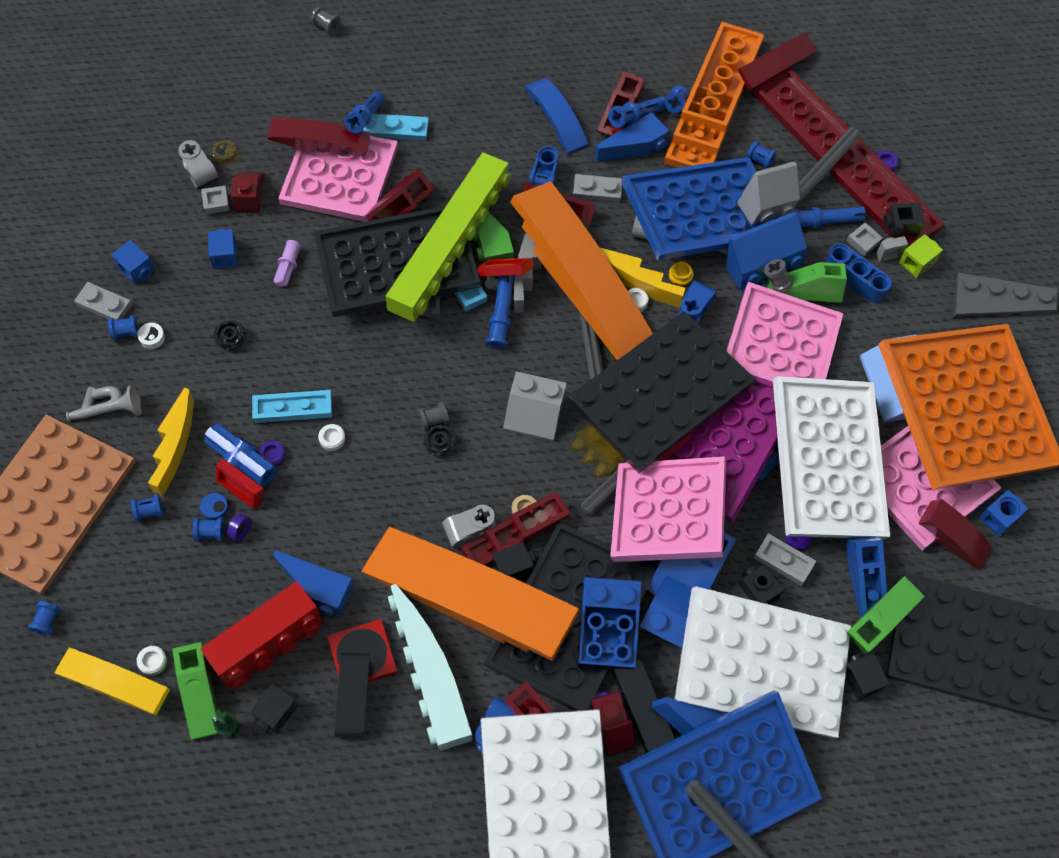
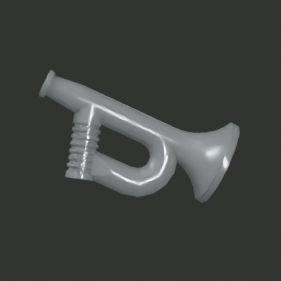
(129, 401)

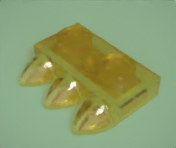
(598, 451)

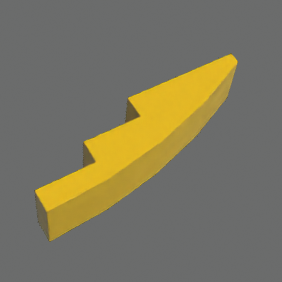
(650, 281)
(174, 434)
(112, 681)

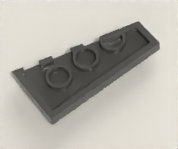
(992, 296)

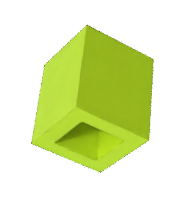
(920, 256)

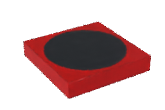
(365, 639)

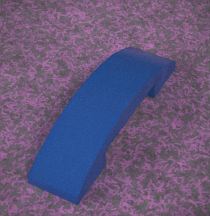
(559, 114)

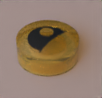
(224, 151)

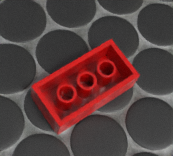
(263, 636)

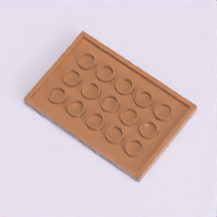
(52, 499)

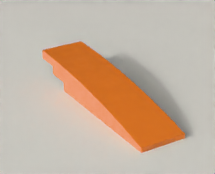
(713, 97)
(581, 268)
(472, 593)

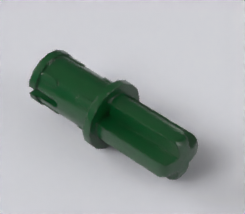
(225, 724)

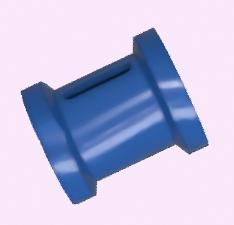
(670, 100)
(757, 148)
(123, 327)
(147, 508)
(208, 529)
(44, 618)

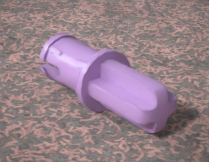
(287, 263)

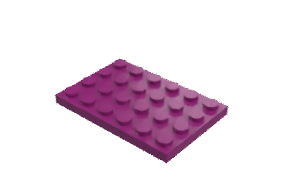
(743, 435)

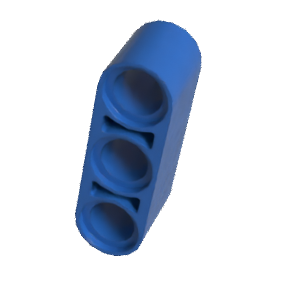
(869, 276)

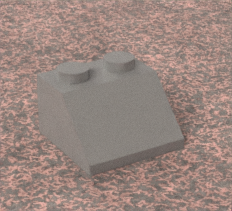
(771, 193)
(534, 406)

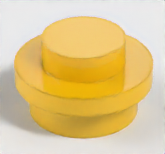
(681, 273)

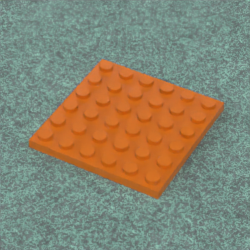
(970, 405)

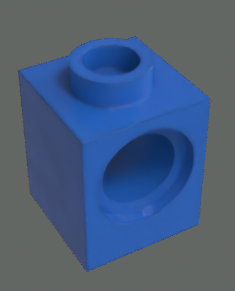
(222, 248)
(133, 262)
(996, 519)

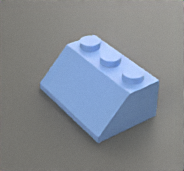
(884, 390)

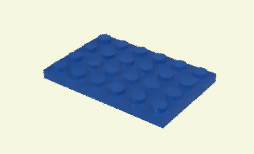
(691, 206)
(742, 759)

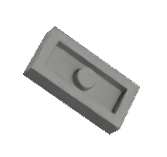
(597, 188)
(102, 302)
(784, 559)

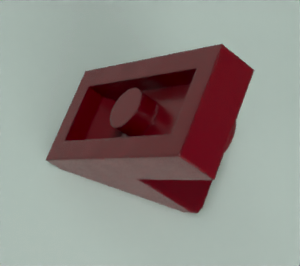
(615, 728)

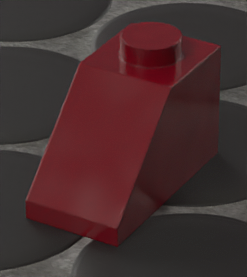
(247, 191)

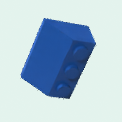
(758, 246)
(669, 611)

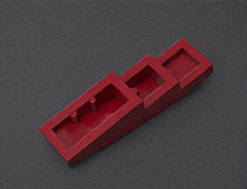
(777, 60)
(317, 134)
(520, 527)

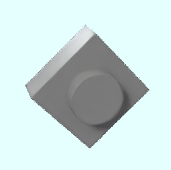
(215, 200)
(864, 239)
(891, 248)

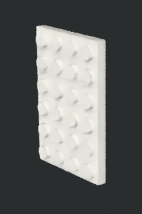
(830, 458)
(749, 648)
(545, 785)

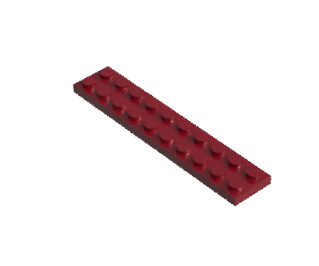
(858, 169)

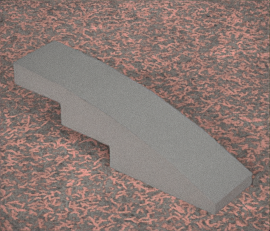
(525, 281)

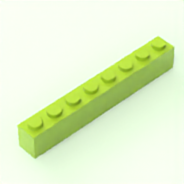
(447, 238)

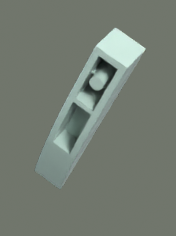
(431, 675)

